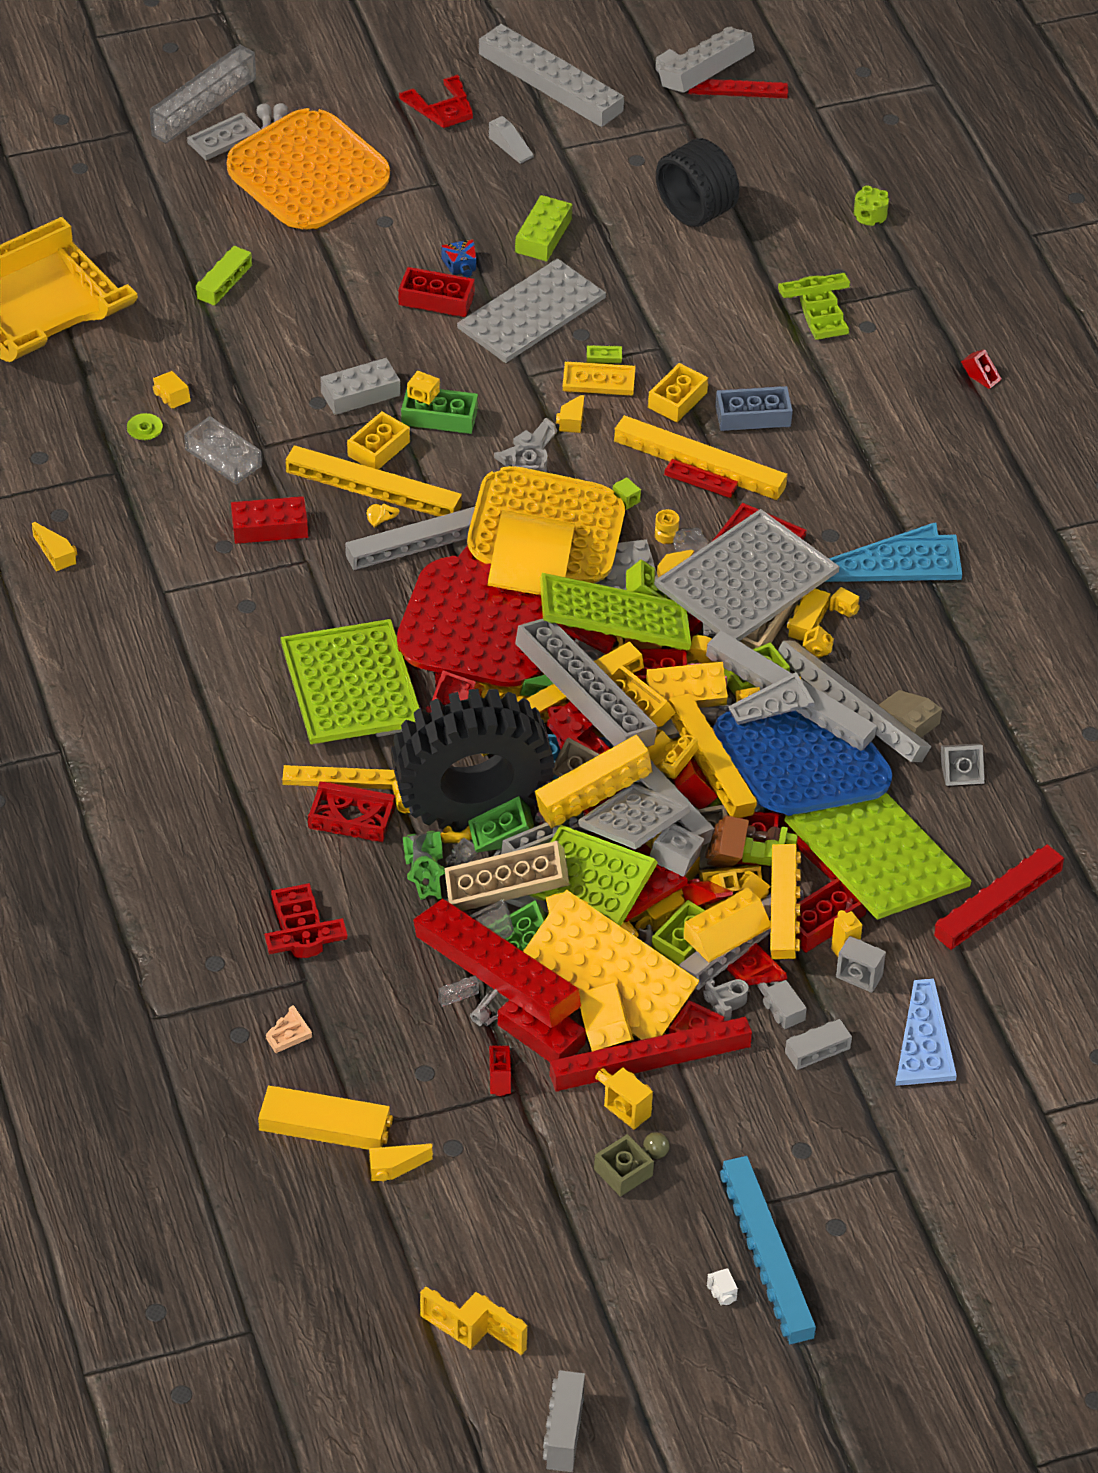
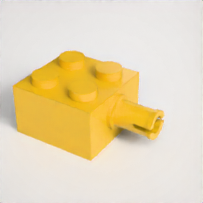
(626, 1096)

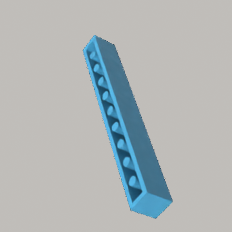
(768, 1250)

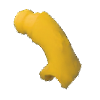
(455, 837)

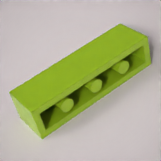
(224, 275)

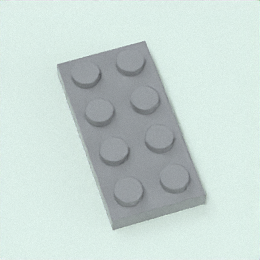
(222, 136)

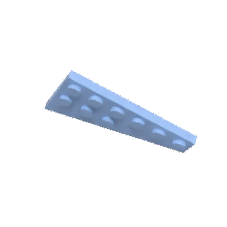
(925, 1045)

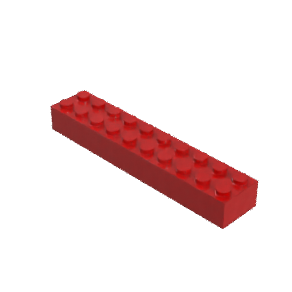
(497, 963)

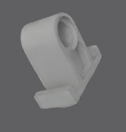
(726, 996)

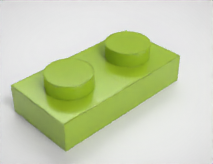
(604, 354)

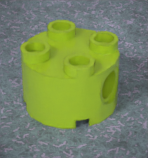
(871, 206)

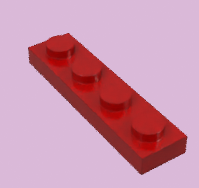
(701, 478)

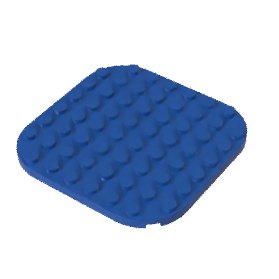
(799, 765)

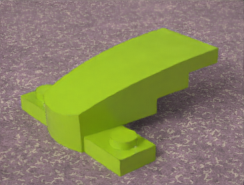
(819, 303)

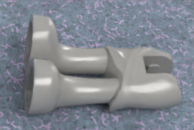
(265, 113)

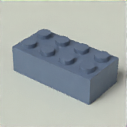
(753, 408)

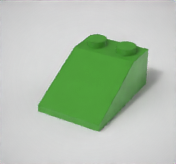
(499, 824)

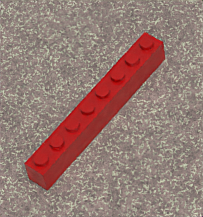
(998, 896)

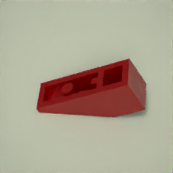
(704, 892)
(500, 1070)

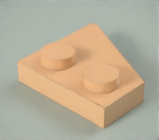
(288, 1031)

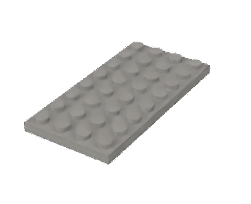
(531, 310)

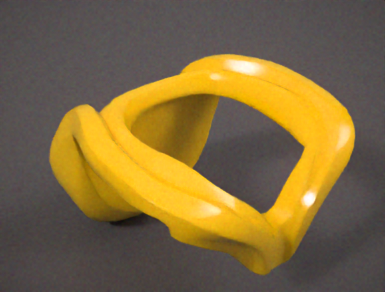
(379, 513)

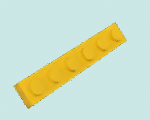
(343, 776)

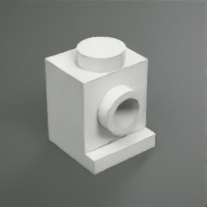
(722, 1286)

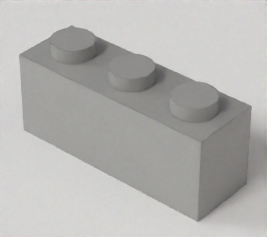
(818, 1044)

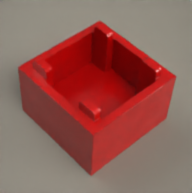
(453, 683)

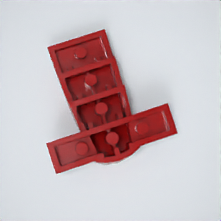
(301, 924)

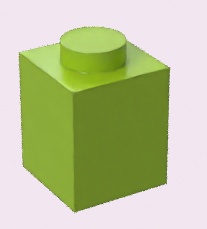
(627, 492)

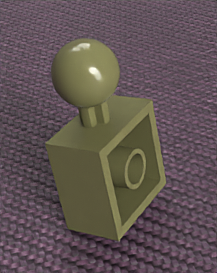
(629, 1165)

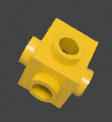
(818, 642)

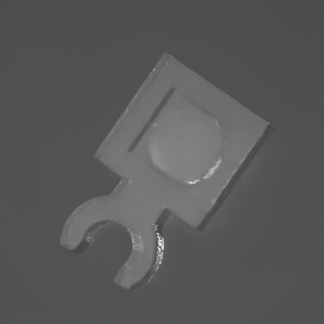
(463, 851)

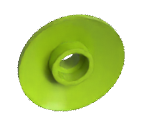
(144, 426)

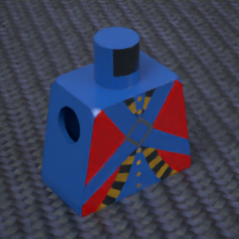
(459, 257)

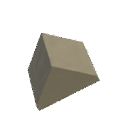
(572, 756)

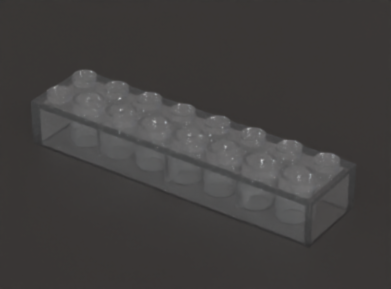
(202, 94)

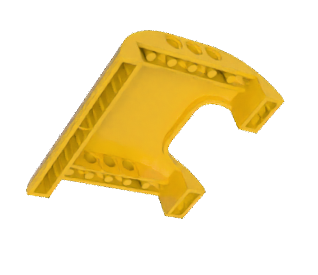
(49, 288)

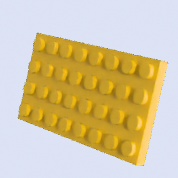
(596, 951)

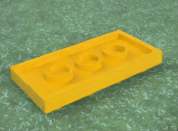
(598, 378)

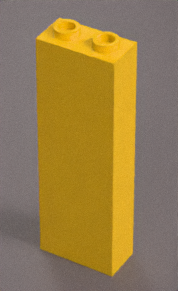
(324, 1118)

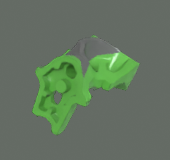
(423, 853)

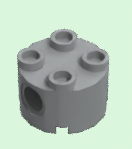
(530, 456)

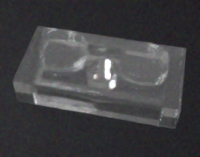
(457, 991)

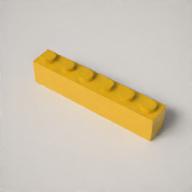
(784, 901)

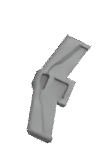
(541, 436)

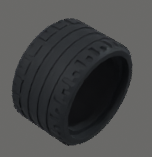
(697, 182)

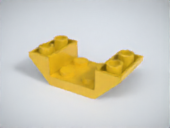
(671, 755)

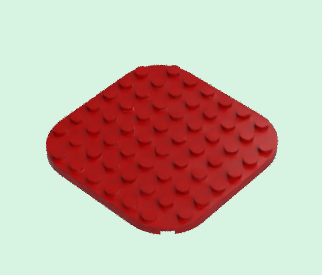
(467, 626)

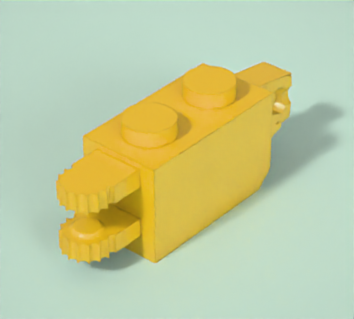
(661, 912)

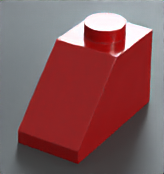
(981, 369)

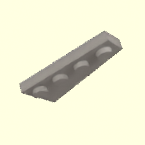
(778, 698)

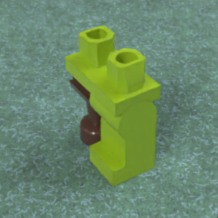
(761, 852)

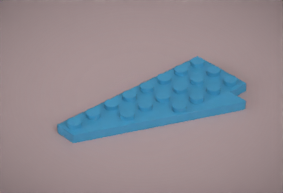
(904, 557)

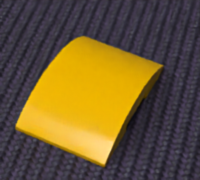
(526, 549)

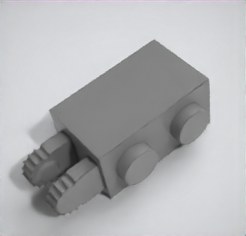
(783, 1003)

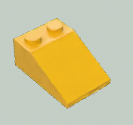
(604, 1017)

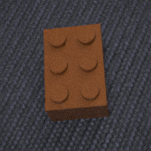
(727, 842)

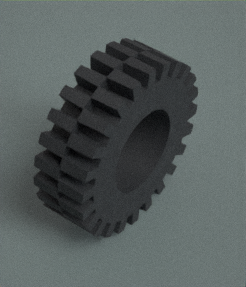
(463, 729)

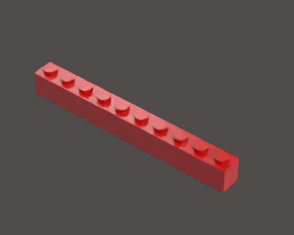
(652, 1053)

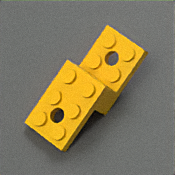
(473, 1320)

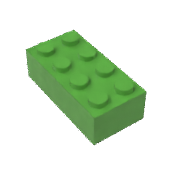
(447, 412)

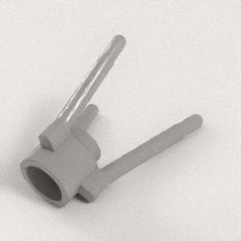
(482, 1013)

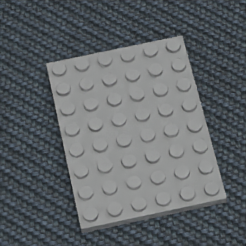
(746, 576)

